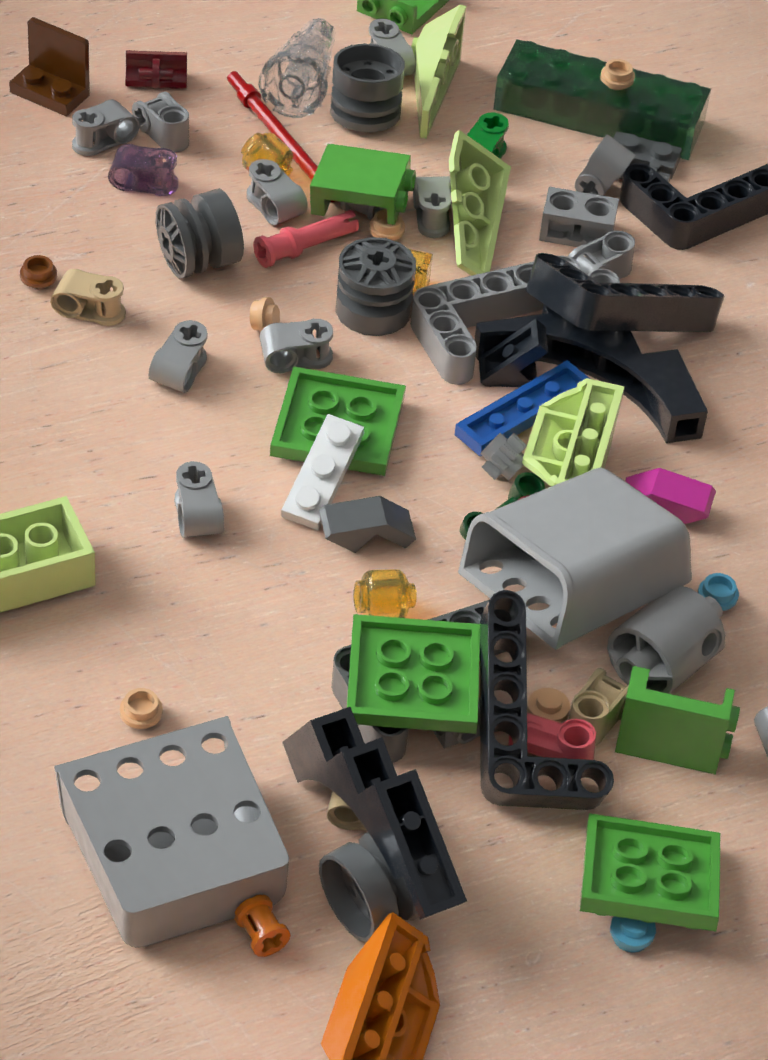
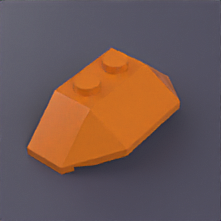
(385, 998)

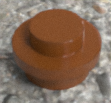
(38, 272)

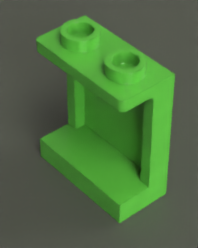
(407, 14)
(363, 179)
(675, 727)

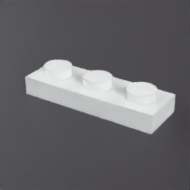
(322, 471)

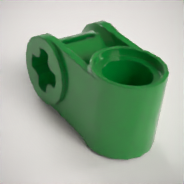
(490, 133)

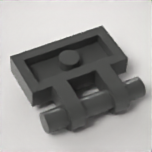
(657, 155)

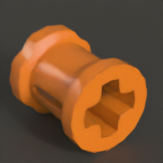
(262, 925)

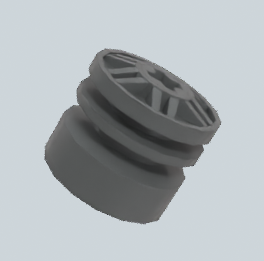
(367, 87)
(199, 233)
(375, 286)
(363, 887)

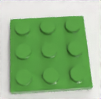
(355, 399)
(414, 673)
(651, 872)

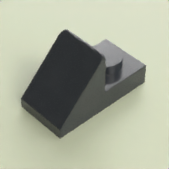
(514, 358)

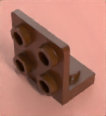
(56, 68)

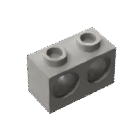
(576, 217)

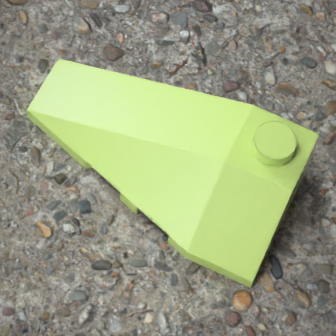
(436, 59)
(478, 198)

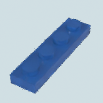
(517, 409)

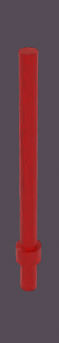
(251, 98)

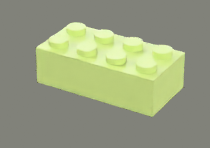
(43, 554)

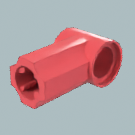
(560, 740)

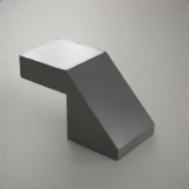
(359, 520)

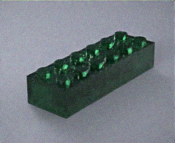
(569, 93)

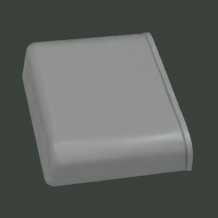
(581, 548)
(177, 839)

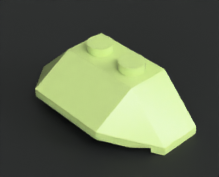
(573, 431)

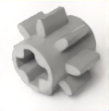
(503, 456)

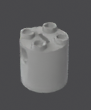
(670, 638)

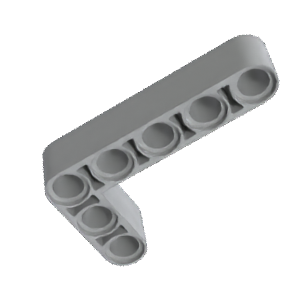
(448, 308)

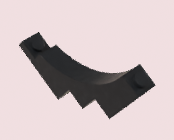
(387, 805)

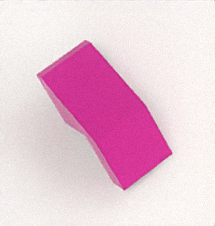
(676, 493)

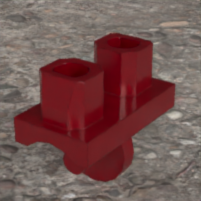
(156, 69)

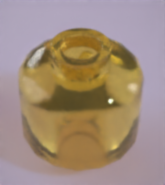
(267, 147)
(384, 594)

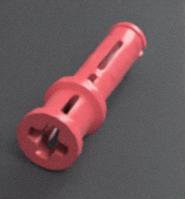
(292, 241)

